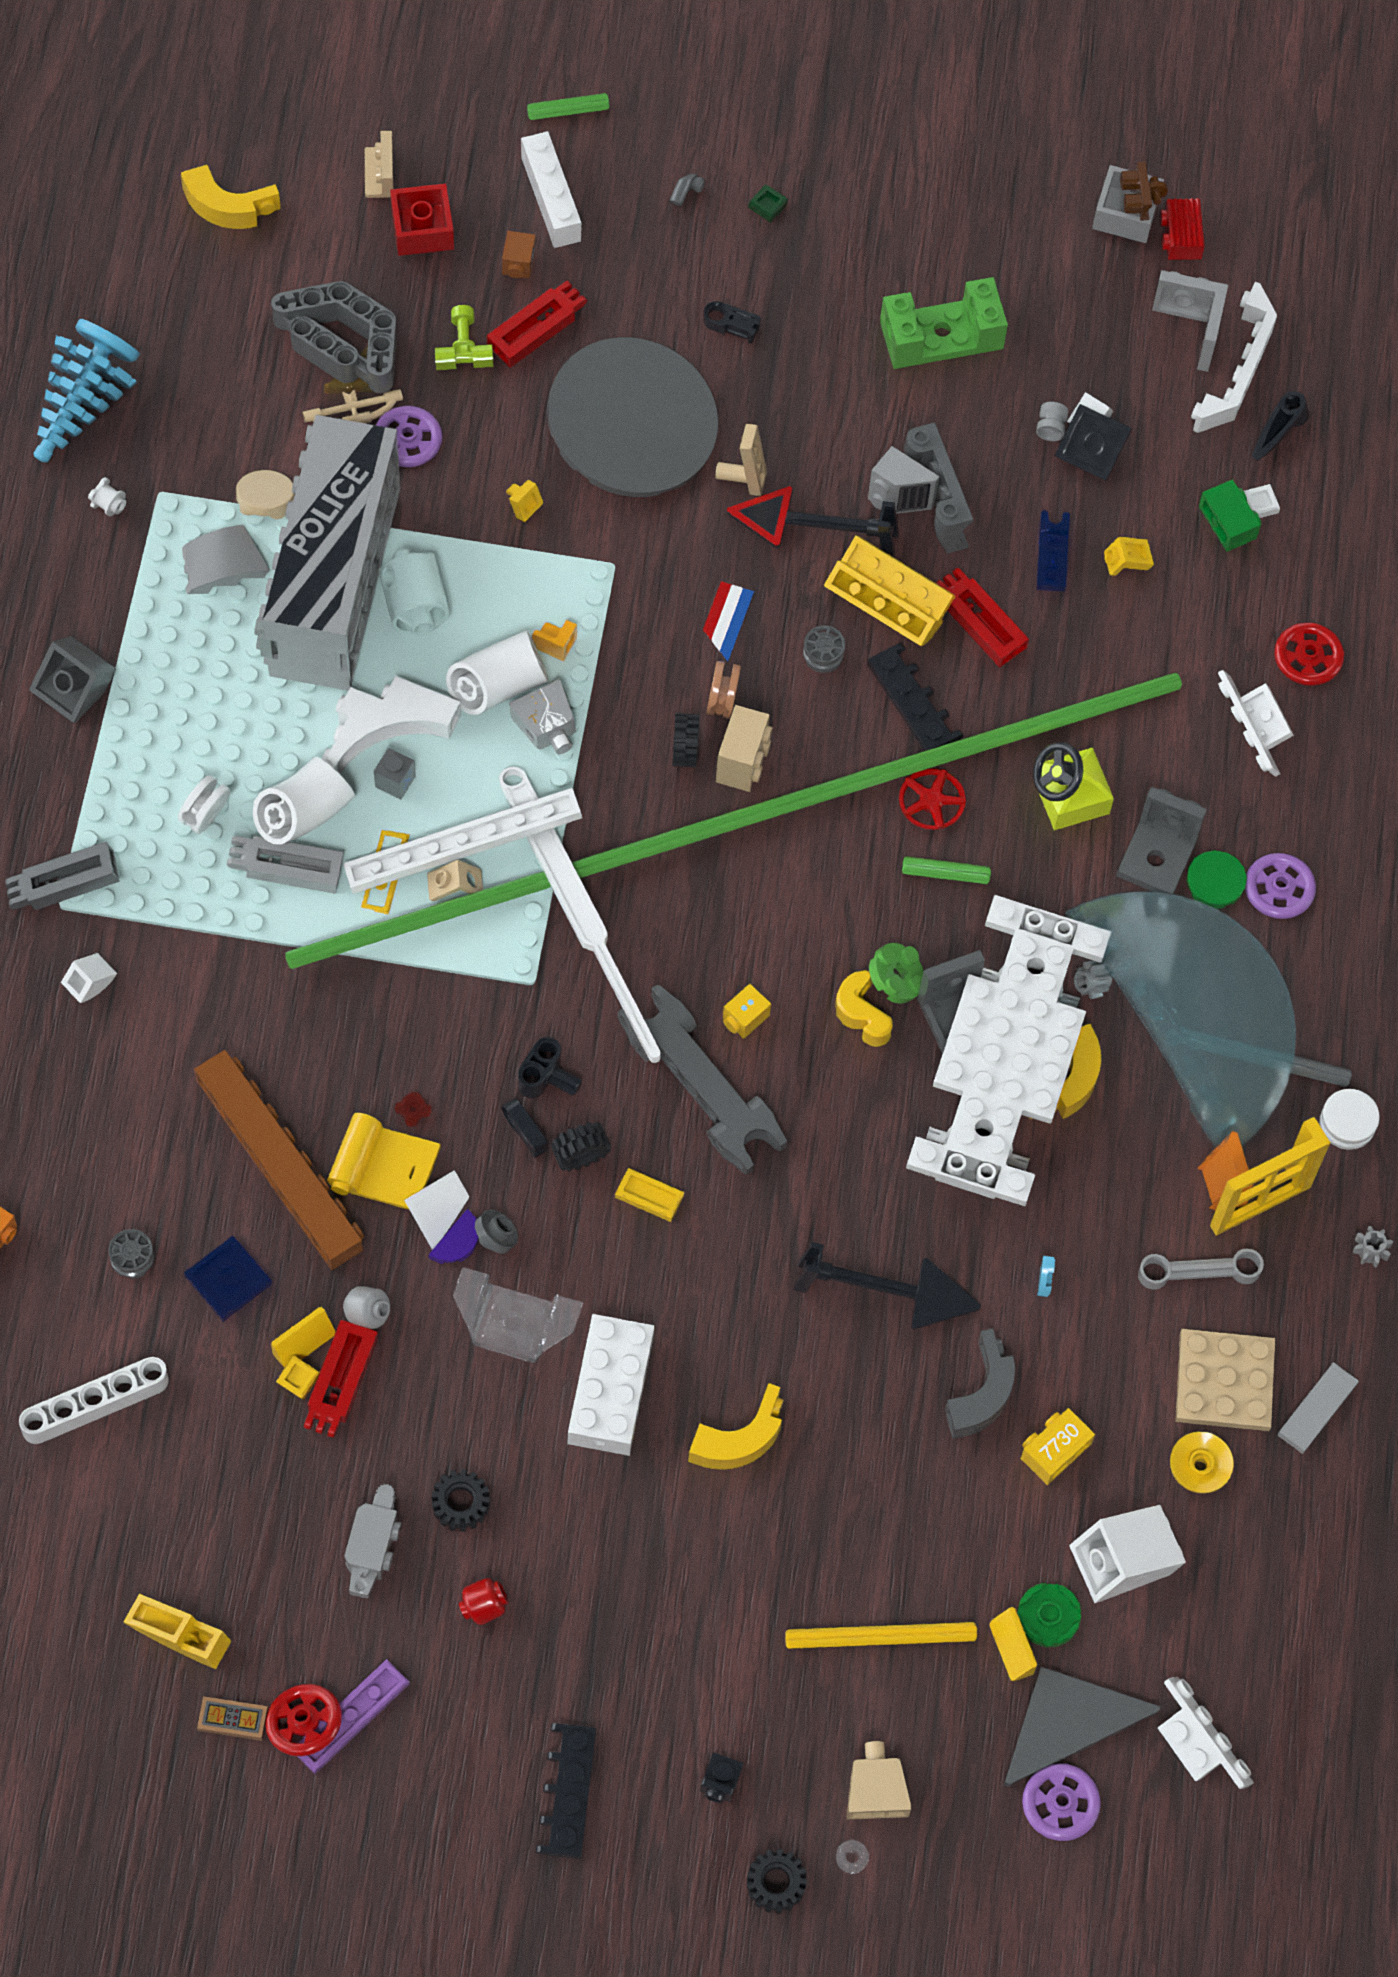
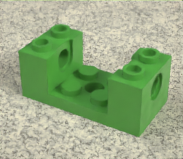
(973, 325)

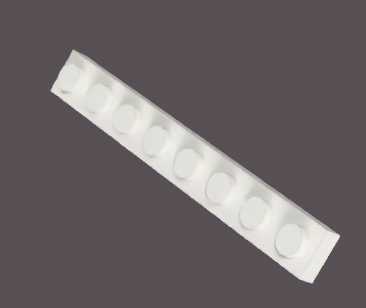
(462, 840)

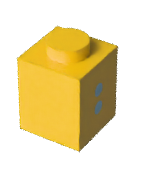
(746, 1011)

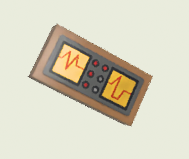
(232, 1718)

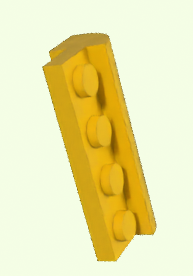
(890, 591)

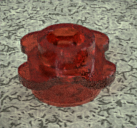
(412, 1100)

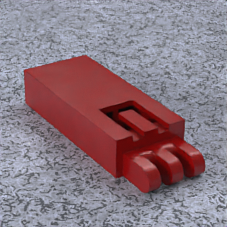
(526, 333)
(992, 627)
(343, 1370)

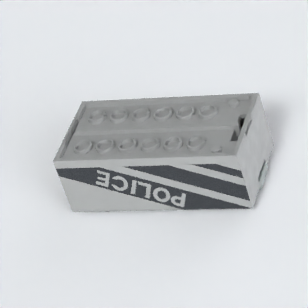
(330, 553)

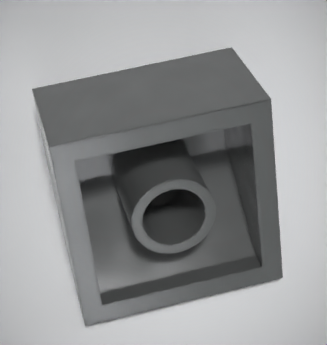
(71, 678)

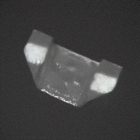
(512, 1320)

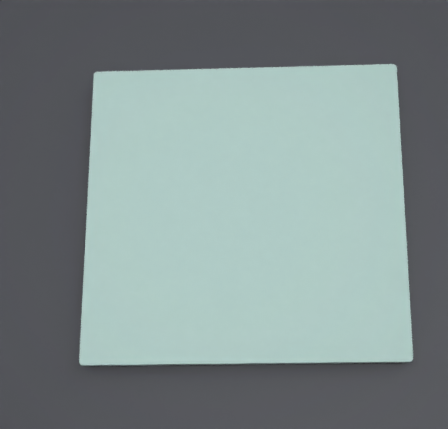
(202, 703)

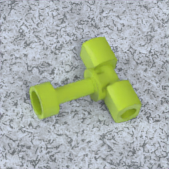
(463, 349)

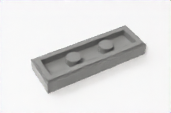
(1318, 1408)

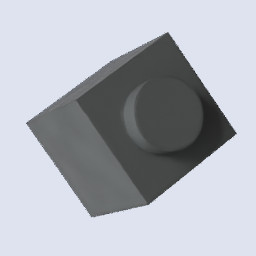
(394, 773)

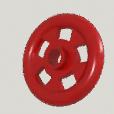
(1308, 676)
(313, 1741)

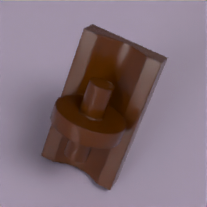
(1145, 191)

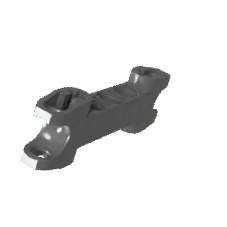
(733, 1118)

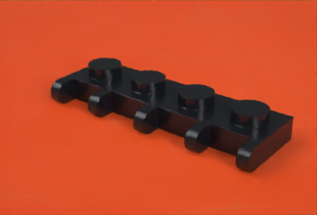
(911, 700)
(570, 1792)

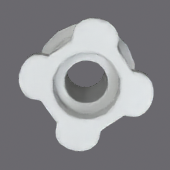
(107, 498)

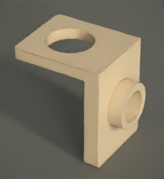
(453, 878)

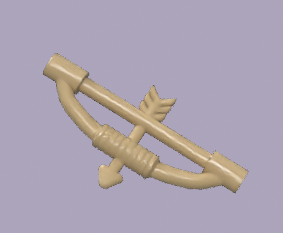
(352, 404)

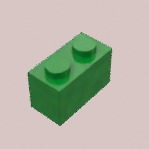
(1230, 515)

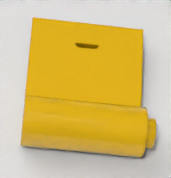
(380, 1162)

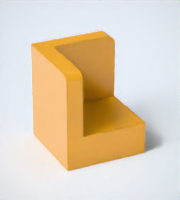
(556, 640)

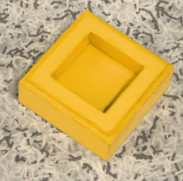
(298, 1377)

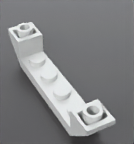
(1220, 411)

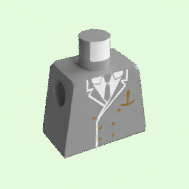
(545, 717)

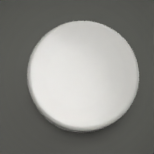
(203, 804)
(1349, 1119)

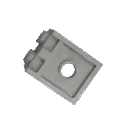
(1194, 300)

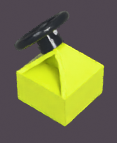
(1071, 785)

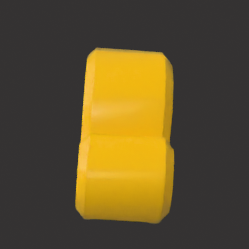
(860, 1014)

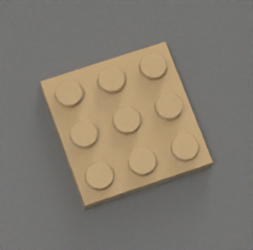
(1225, 1380)

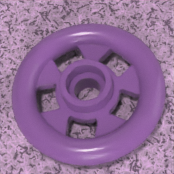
(428, 423)
(1264, 902)
(1049, 1826)

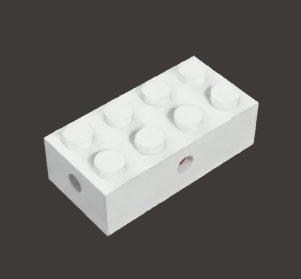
(610, 1384)

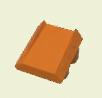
(1222, 1165)

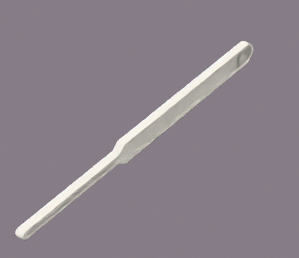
(577, 906)

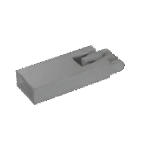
(299, 864)

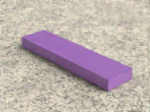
(358, 1710)

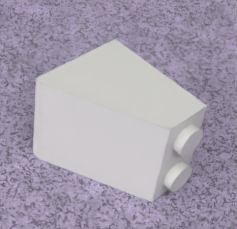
(1127, 1552)

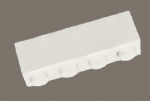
(551, 189)

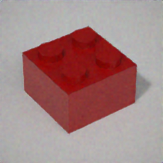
(422, 219)

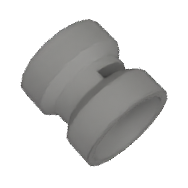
(1052, 421)

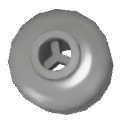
(367, 1307)

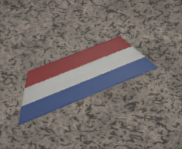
(727, 616)

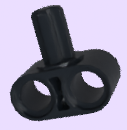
(545, 1070)

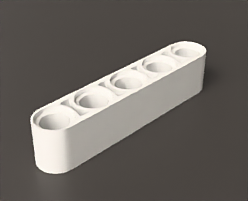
(85, 1413)

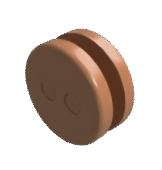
(723, 691)

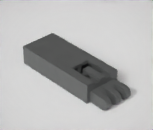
(76, 874)

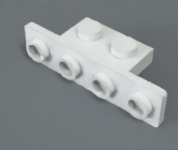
(1261, 717)
(1197, 1740)

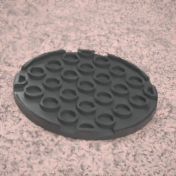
(632, 416)

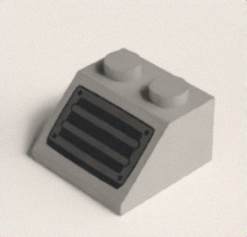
(904, 482)

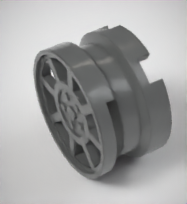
(824, 650)
(131, 1253)

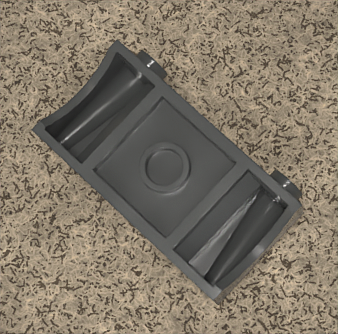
(952, 511)

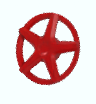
(932, 798)

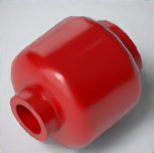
(483, 1601)

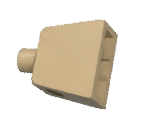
(877, 1786)

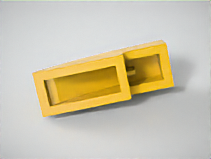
(178, 1631)

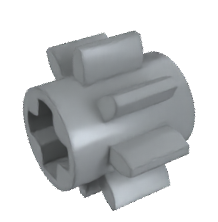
(1092, 979)
(1367, 1252)

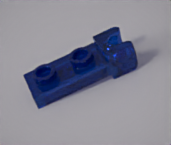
(1052, 553)

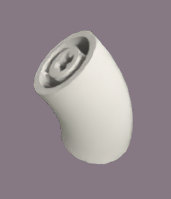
(496, 674)
(301, 802)

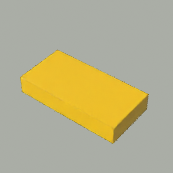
(649, 1194)

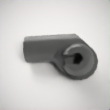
(685, 185)

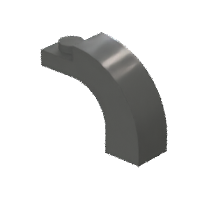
(979, 1410)

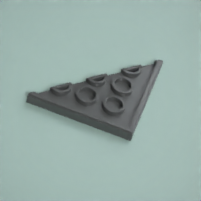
(1068, 1718)

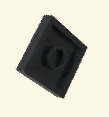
(1093, 442)

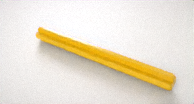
(880, 1635)

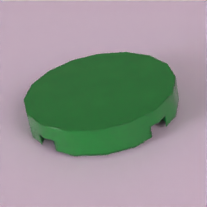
(1216, 879)
(1049, 1614)

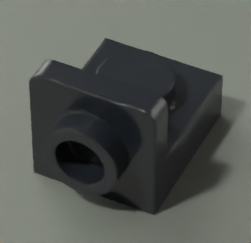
(721, 1778)

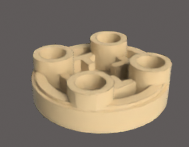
(264, 494)

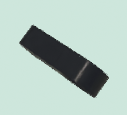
(734, 322)
(525, 1127)

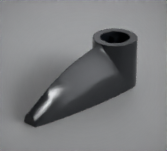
(1282, 422)

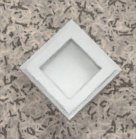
(1262, 500)

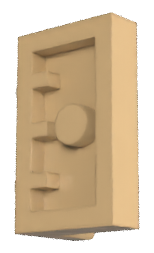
(379, 167)

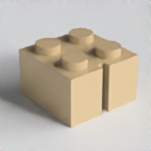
(744, 748)

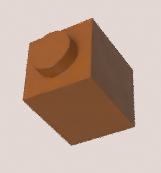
(518, 254)

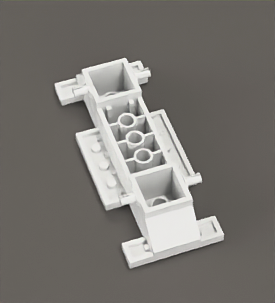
(1008, 1052)

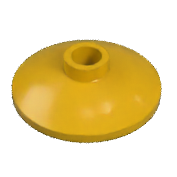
(1206, 1449)

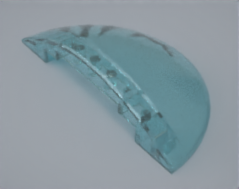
(1206, 1002)

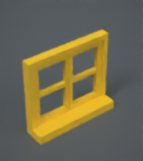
(1300, 1165)

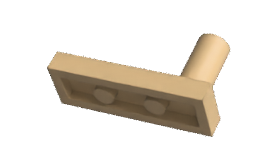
(754, 466)

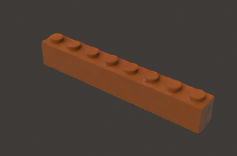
(279, 1160)

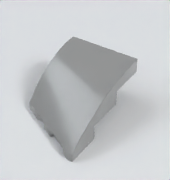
(221, 559)

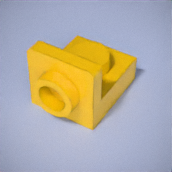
(1128, 553)

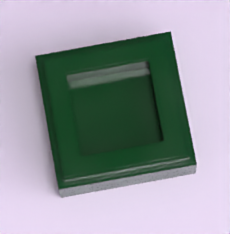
(768, 203)

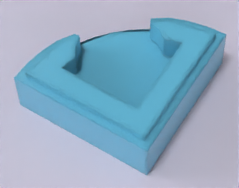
(1045, 1276)

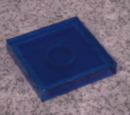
(227, 1278)

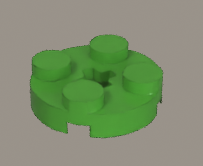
(904, 959)

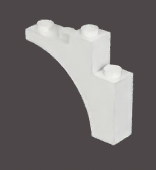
(401, 711)

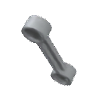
(1200, 1269)

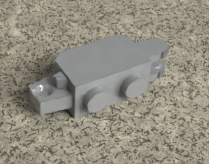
(370, 1541)

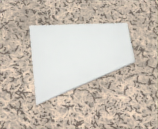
(438, 1206)

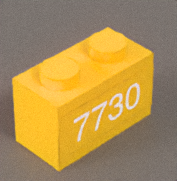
(1057, 1445)

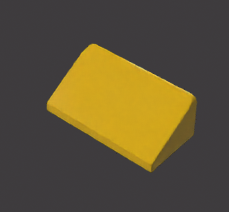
(303, 1337)
(1013, 1645)

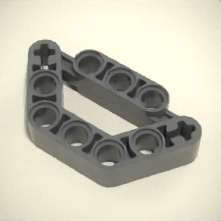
(306, 308)

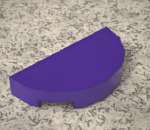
(458, 1241)

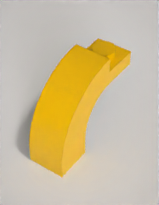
(223, 207)
(1083, 1073)
(738, 1448)

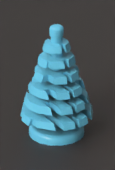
(87, 375)

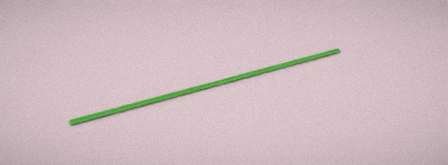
(736, 819)

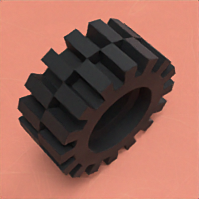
(685, 740)
(581, 1146)
(466, 1518)
(786, 1863)

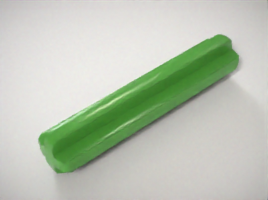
(568, 106)
(946, 870)

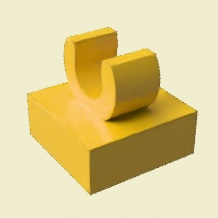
(524, 499)

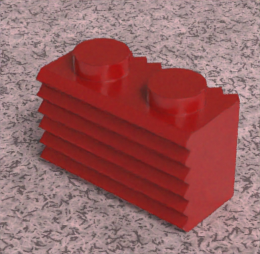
(1183, 229)

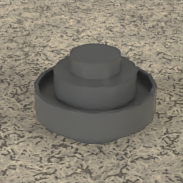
(496, 1231)

